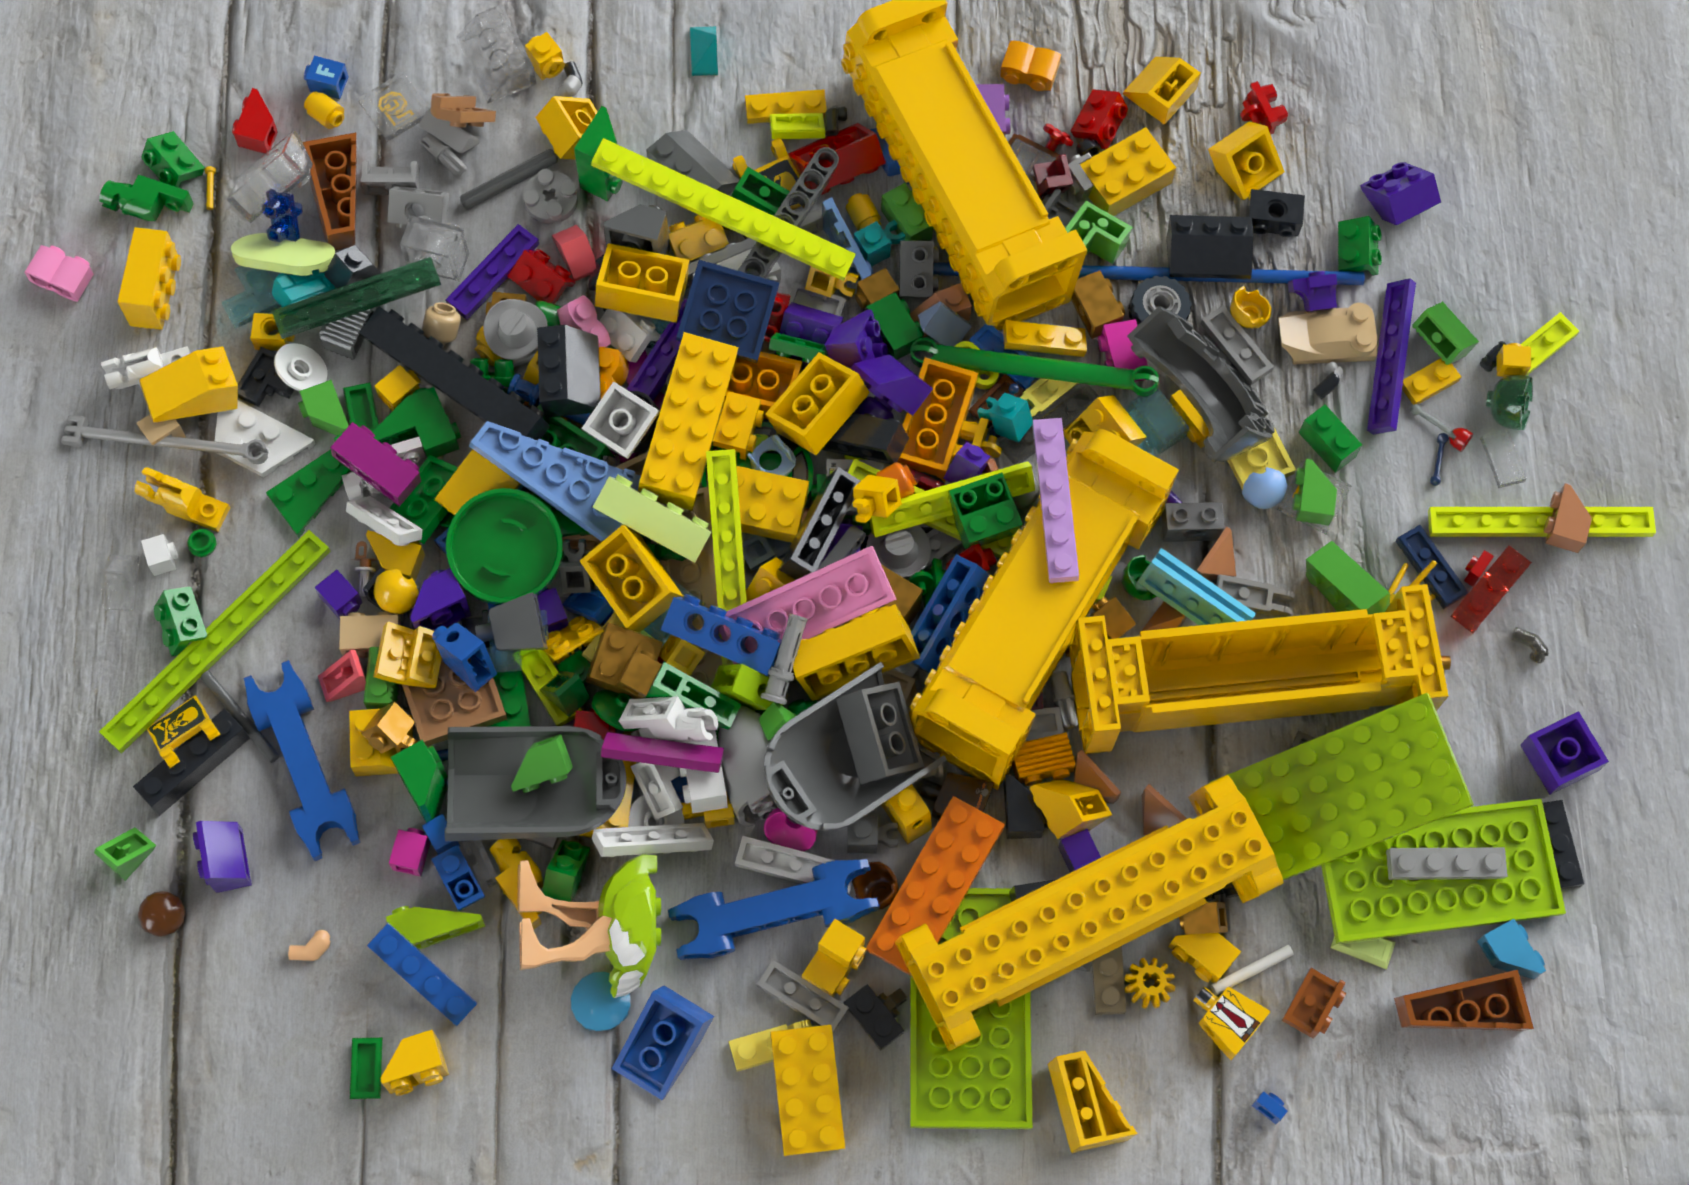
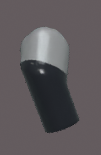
(573, 81)
(1332, 380)

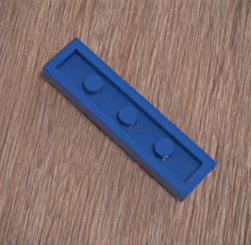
(422, 974)

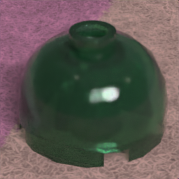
(1511, 400)

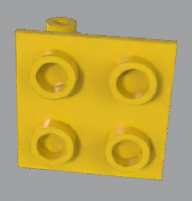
(578, 633)

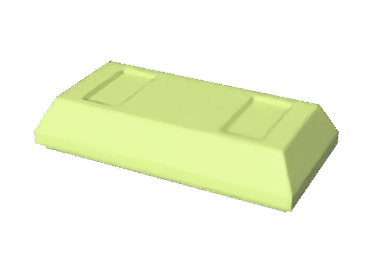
(1372, 951)

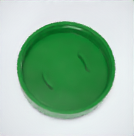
(504, 545)

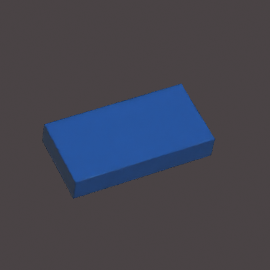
(590, 605)

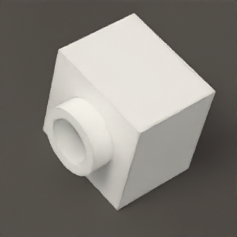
(160, 554)

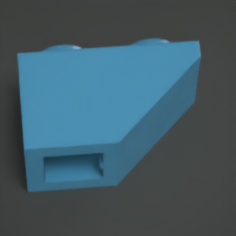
(1509, 950)

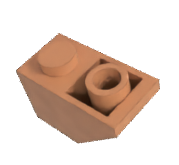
(1569, 521)

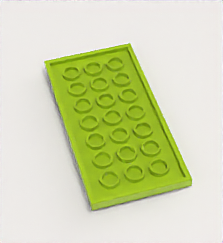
(1355, 786)
(1373, 907)
(985, 1079)

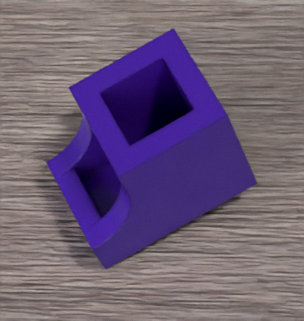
(1316, 291)

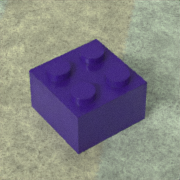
(1564, 753)

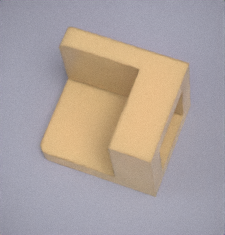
(159, 430)

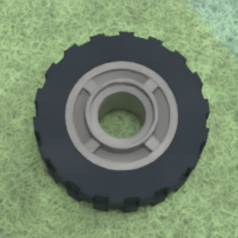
(1159, 292)

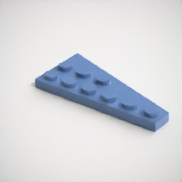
(556, 475)

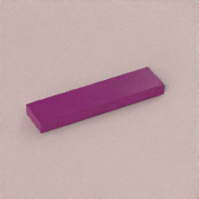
(662, 752)

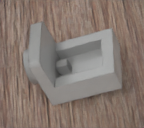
(1081, 183)

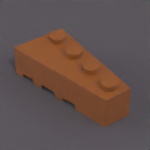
(334, 186)
(1476, 1004)

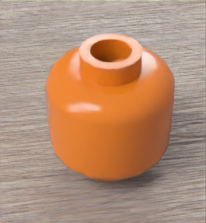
(904, 476)

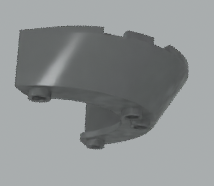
(1214, 388)

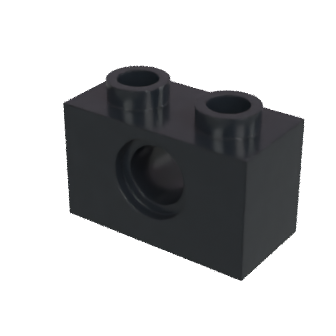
(1286, 205)

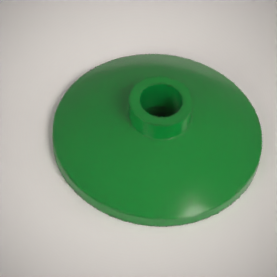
(610, 707)

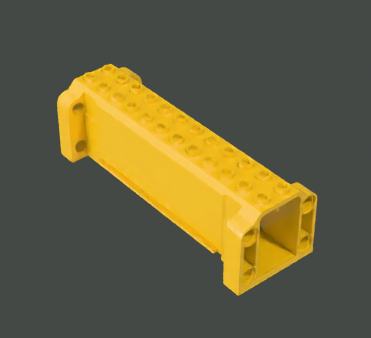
(960, 163)
(1023, 624)
(1254, 669)
(1091, 911)

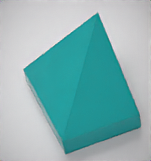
(704, 51)

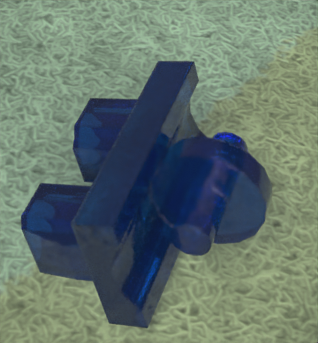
(283, 216)

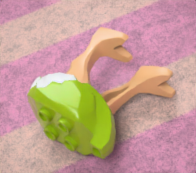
(616, 925)

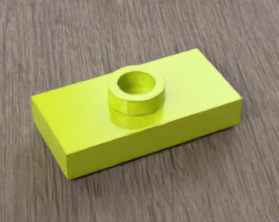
(797, 126)

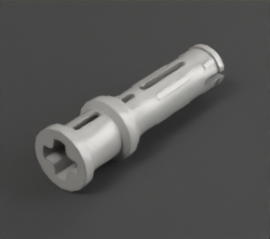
(781, 672)

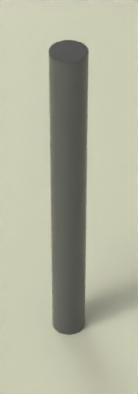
(238, 714)

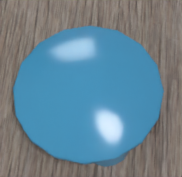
(595, 1005)

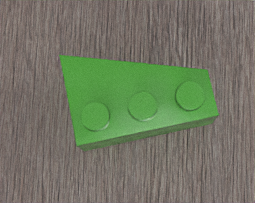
(1345, 582)

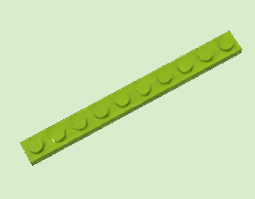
(221, 636)

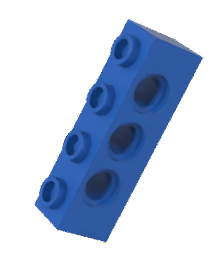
(946, 610)
(679, 623)

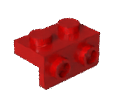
(1100, 117)
(540, 277)

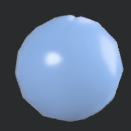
(1265, 489)

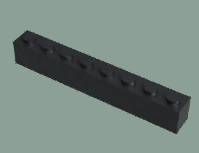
(451, 376)

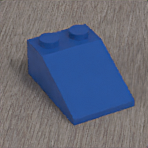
(662, 1041)

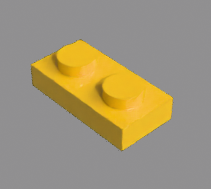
(1430, 381)
(1197, 427)

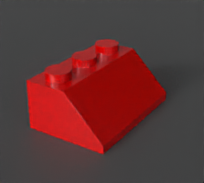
(857, 154)

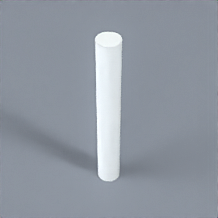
(1252, 969)

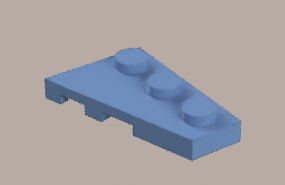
(839, 234)

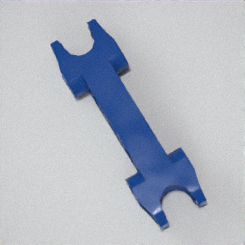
(319, 807)
(723, 921)

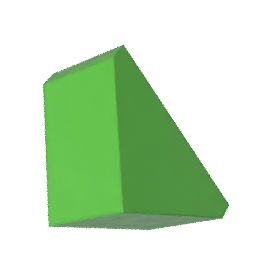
(125, 852)

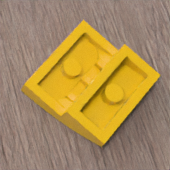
(408, 656)

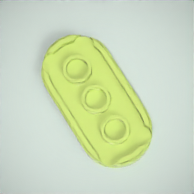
(283, 257)

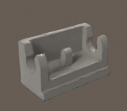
(381, 179)

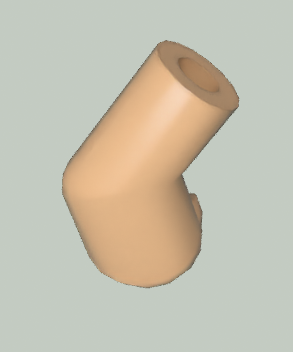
(313, 949)

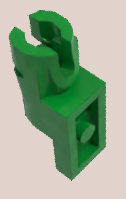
(144, 198)

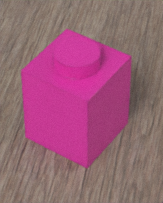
(409, 851)

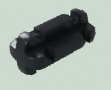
(1490, 360)

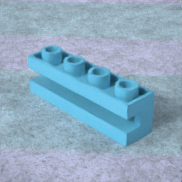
(1191, 592)

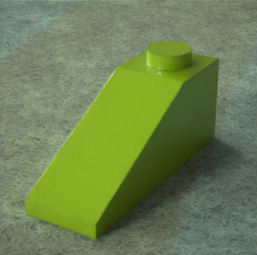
(431, 926)

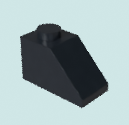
(349, 267)
(1022, 815)

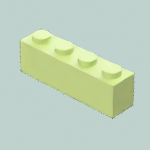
(651, 518)

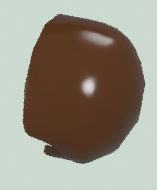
(877, 883)
(161, 913)

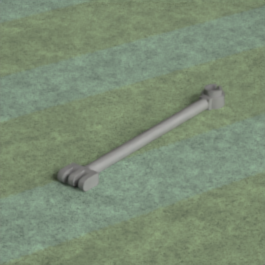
(82, 431)

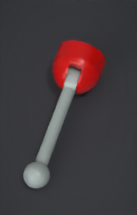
(1458, 437)

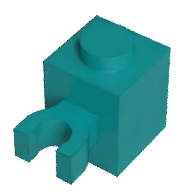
(876, 242)
(1009, 416)

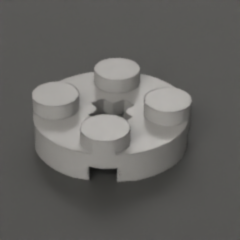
(554, 210)

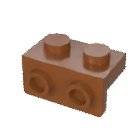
(1314, 1003)

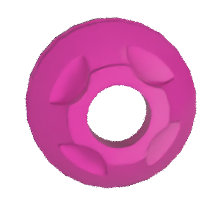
(785, 833)

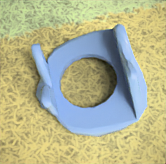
(776, 444)

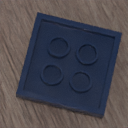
(729, 308)

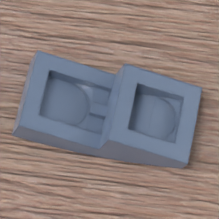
(761, 550)

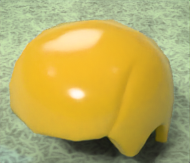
(1250, 308)
(395, 592)

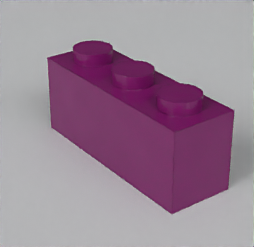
(376, 463)

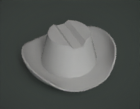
(512, 328)
(903, 550)

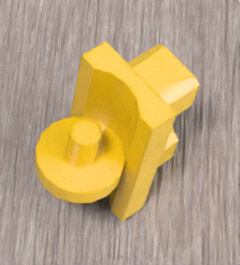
(977, 434)

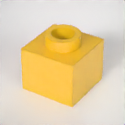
(1513, 360)

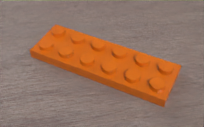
(937, 878)

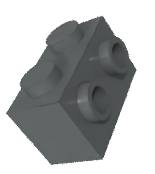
(916, 268)

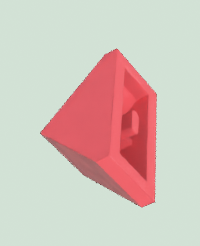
(575, 252)
(343, 677)

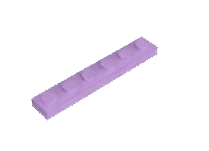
(1055, 500)

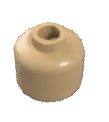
(441, 322)

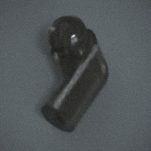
(1533, 641)

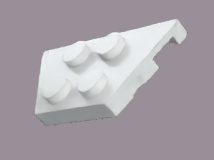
(247, 424)

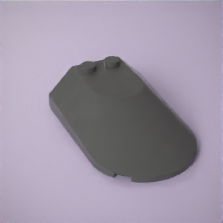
(485, 765)
(814, 771)

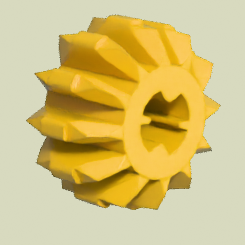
(1147, 972)

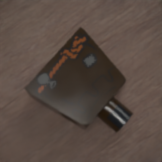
(966, 788)

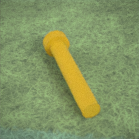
(210, 171)

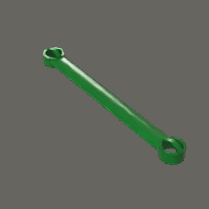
(1037, 367)

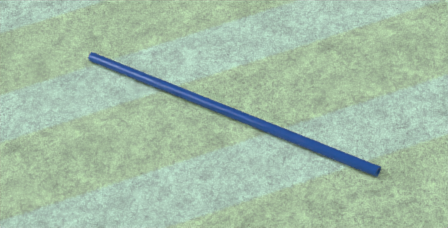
(1143, 273)

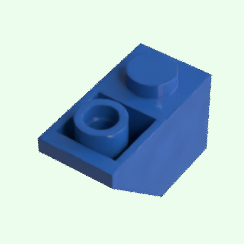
(458, 878)

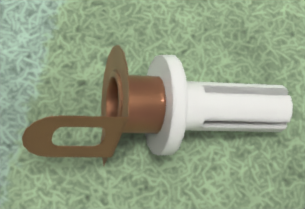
(365, 567)

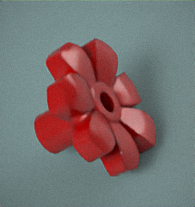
(1056, 137)

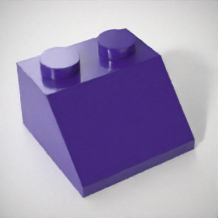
(440, 602)

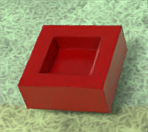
(1477, 567)

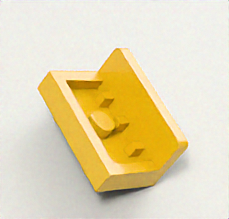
(696, 238)
(738, 424)

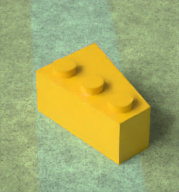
(1085, 1104)

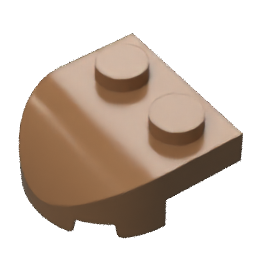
(460, 110)

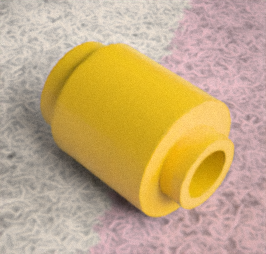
(324, 110)
(862, 211)

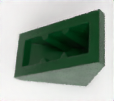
(566, 692)

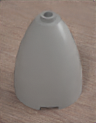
(744, 767)

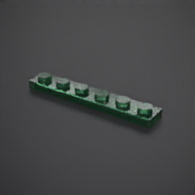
(356, 297)

